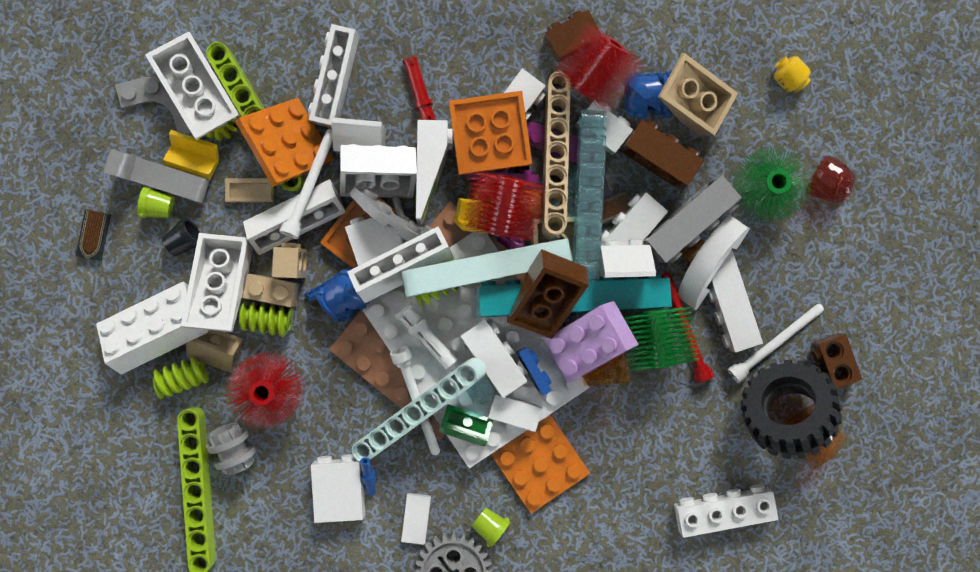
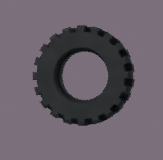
(784, 380)

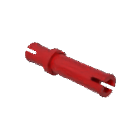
(423, 103)

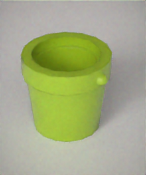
(154, 204)
(490, 526)

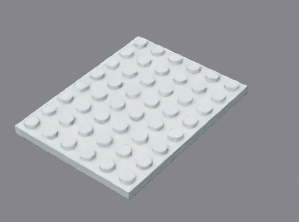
(449, 320)

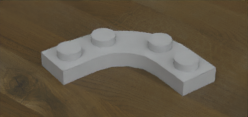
(150, 91)
(382, 214)

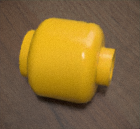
(792, 74)

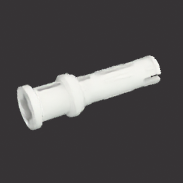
(418, 327)

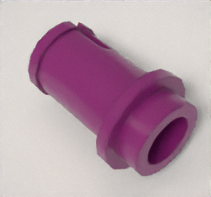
(510, 243)

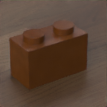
(562, 35)

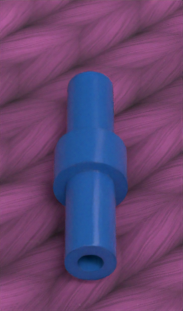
(368, 476)

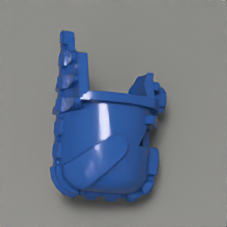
(645, 94)
(337, 297)

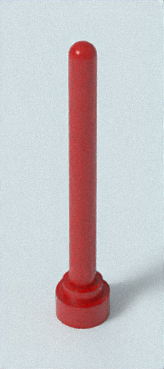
(702, 371)

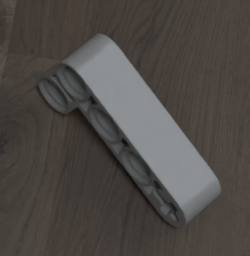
(156, 175)

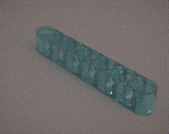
(589, 191)

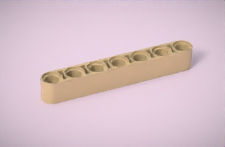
(553, 166)

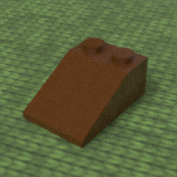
(548, 294)

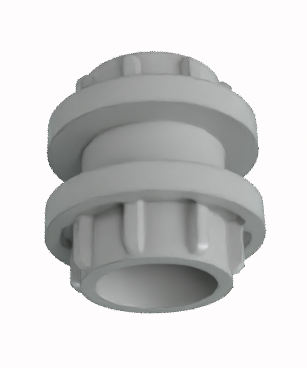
(231, 449)

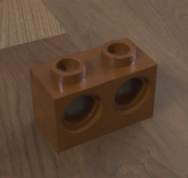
(841, 357)

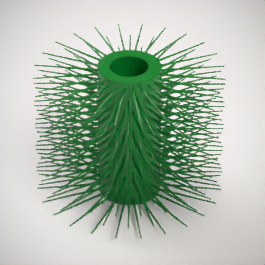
(771, 184)
(659, 339)

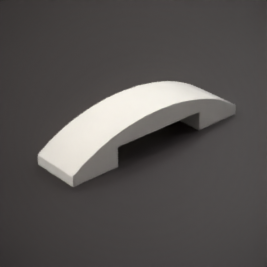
(709, 259)

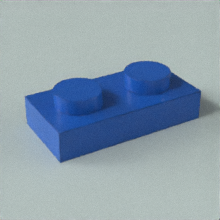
(539, 379)

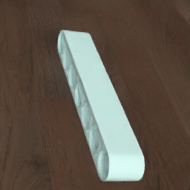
(478, 268)
(425, 404)

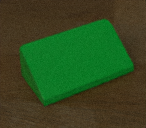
(466, 425)

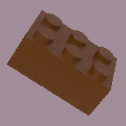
(662, 154)

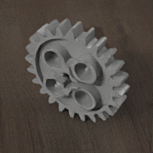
(469, 555)

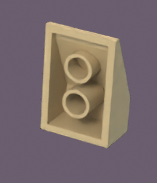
(697, 96)

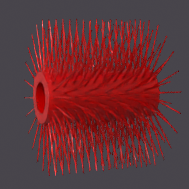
(599, 67)
(504, 199)
(257, 393)

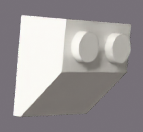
(357, 132)
(626, 260)

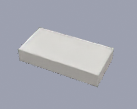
(515, 412)
(416, 518)

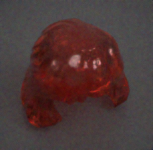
(832, 180)

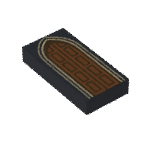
(614, 205)
(93, 235)

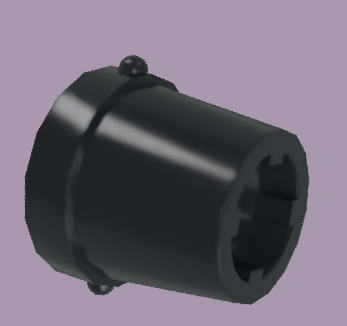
(181, 237)

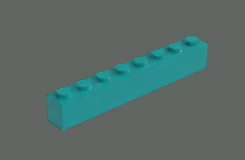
(628, 294)

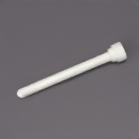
(291, 227)
(401, 358)
(741, 370)

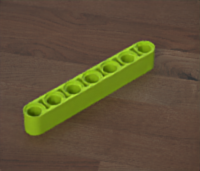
(237, 88)
(191, 500)

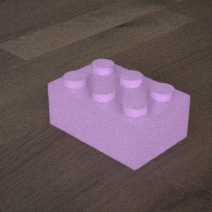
(591, 341)

